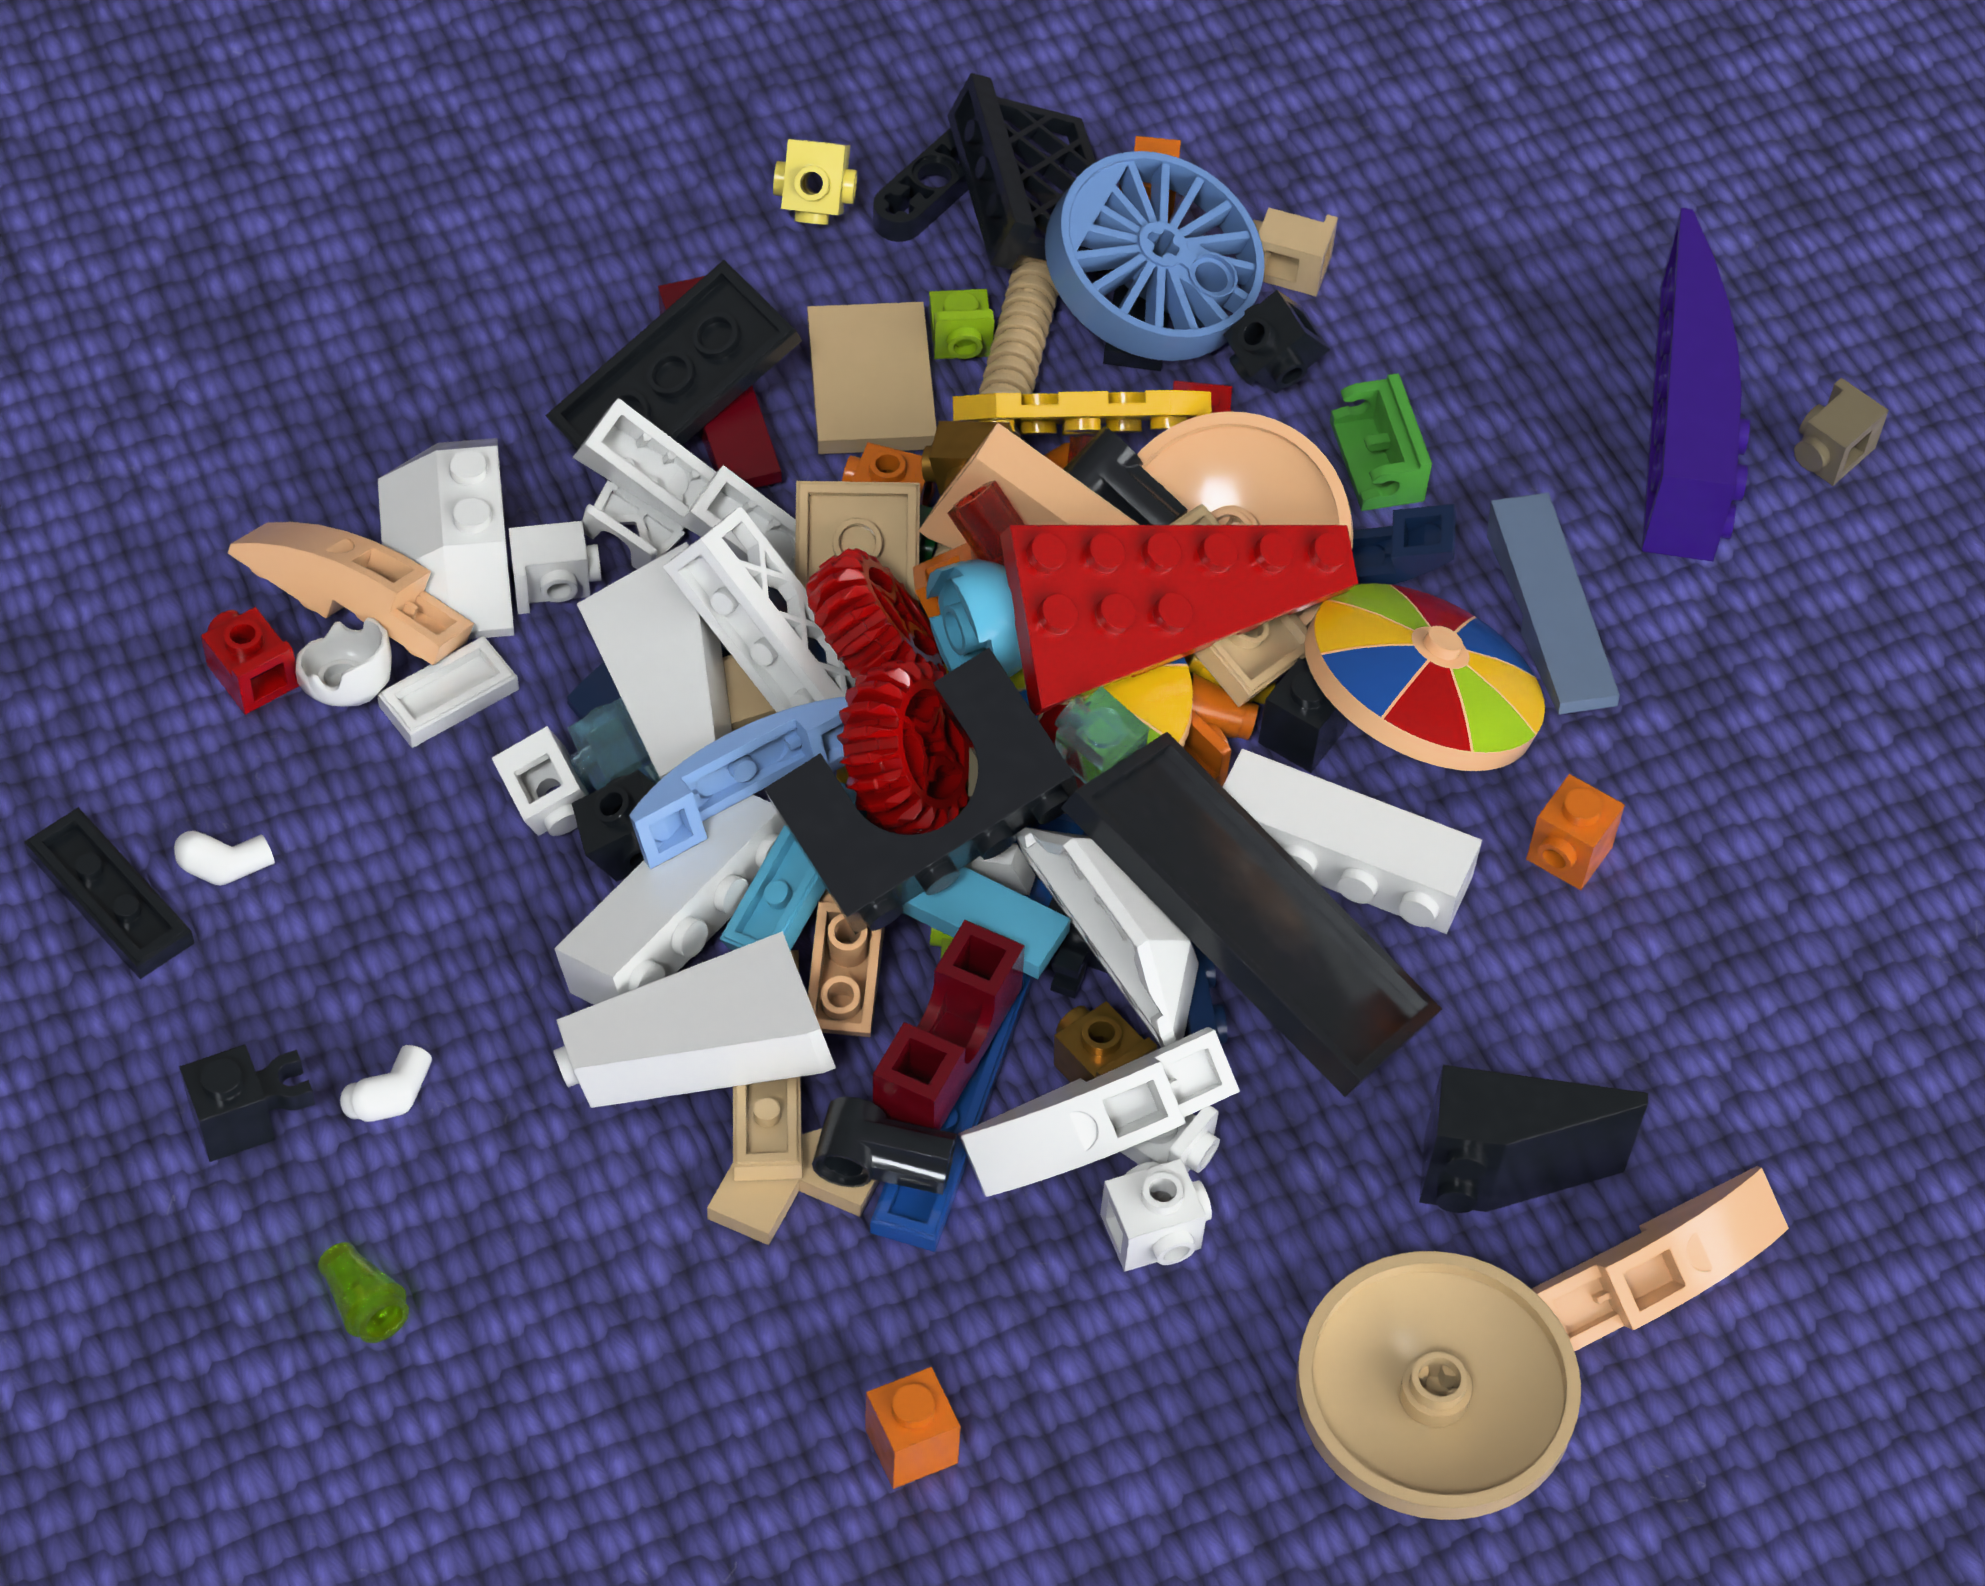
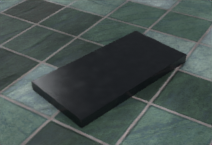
(1253, 911)

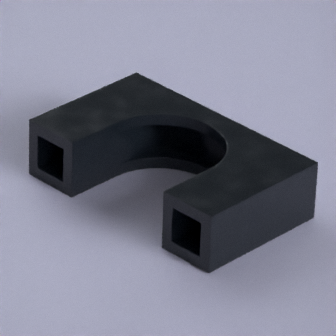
(879, 870)

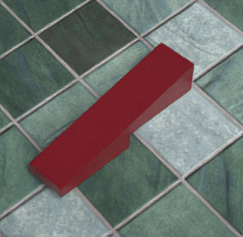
(739, 432)

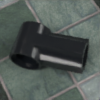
(1117, 476)
(866, 1145)

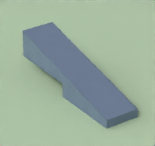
(1553, 603)

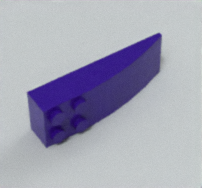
(1694, 407)

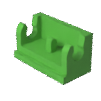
(1382, 444)

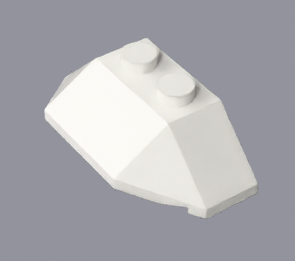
(450, 519)
(1120, 925)

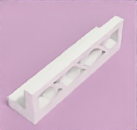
(738, 609)

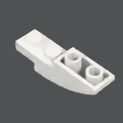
(1099, 1115)

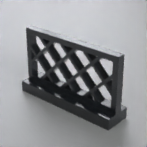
(1000, 181)

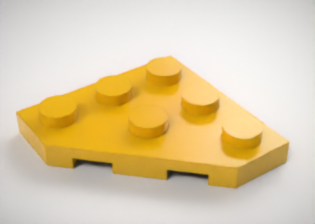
(1083, 411)

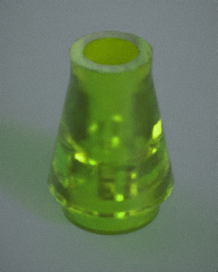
(365, 1296)

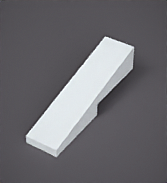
(679, 484)

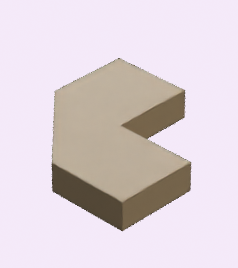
(761, 1205)

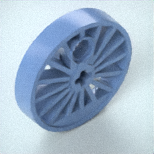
(1152, 257)

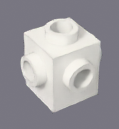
(1155, 1214)

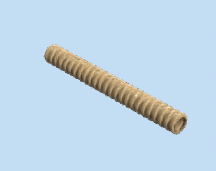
(1019, 334)

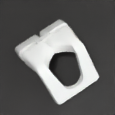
(618, 508)

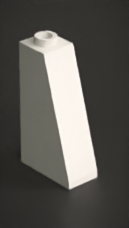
(661, 662)
(697, 1030)

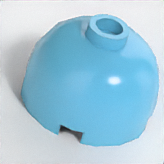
(974, 614)

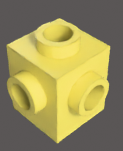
(828, 161)

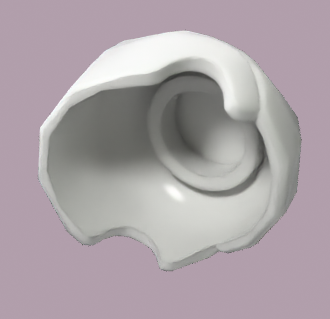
(346, 664)

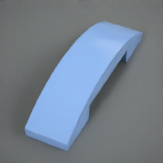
(731, 770)

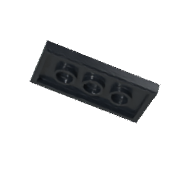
(685, 361)

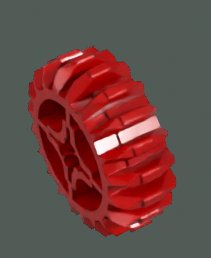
(869, 614)
(903, 749)

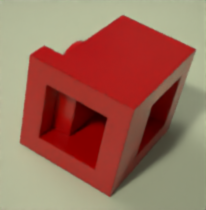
(244, 647)

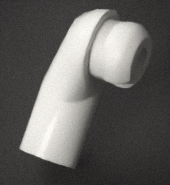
(219, 862)
(388, 1093)

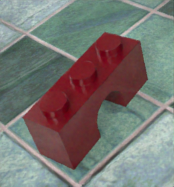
(969, 1001)

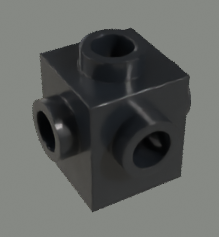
(1275, 343)
(606, 824)

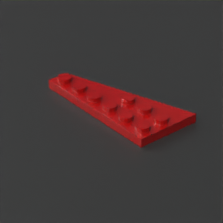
(1140, 596)

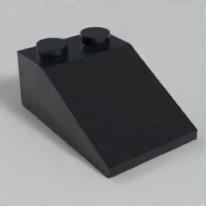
(1521, 1137)

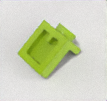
(961, 323)

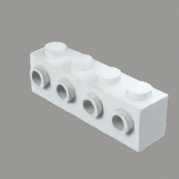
(1358, 842)
(669, 911)

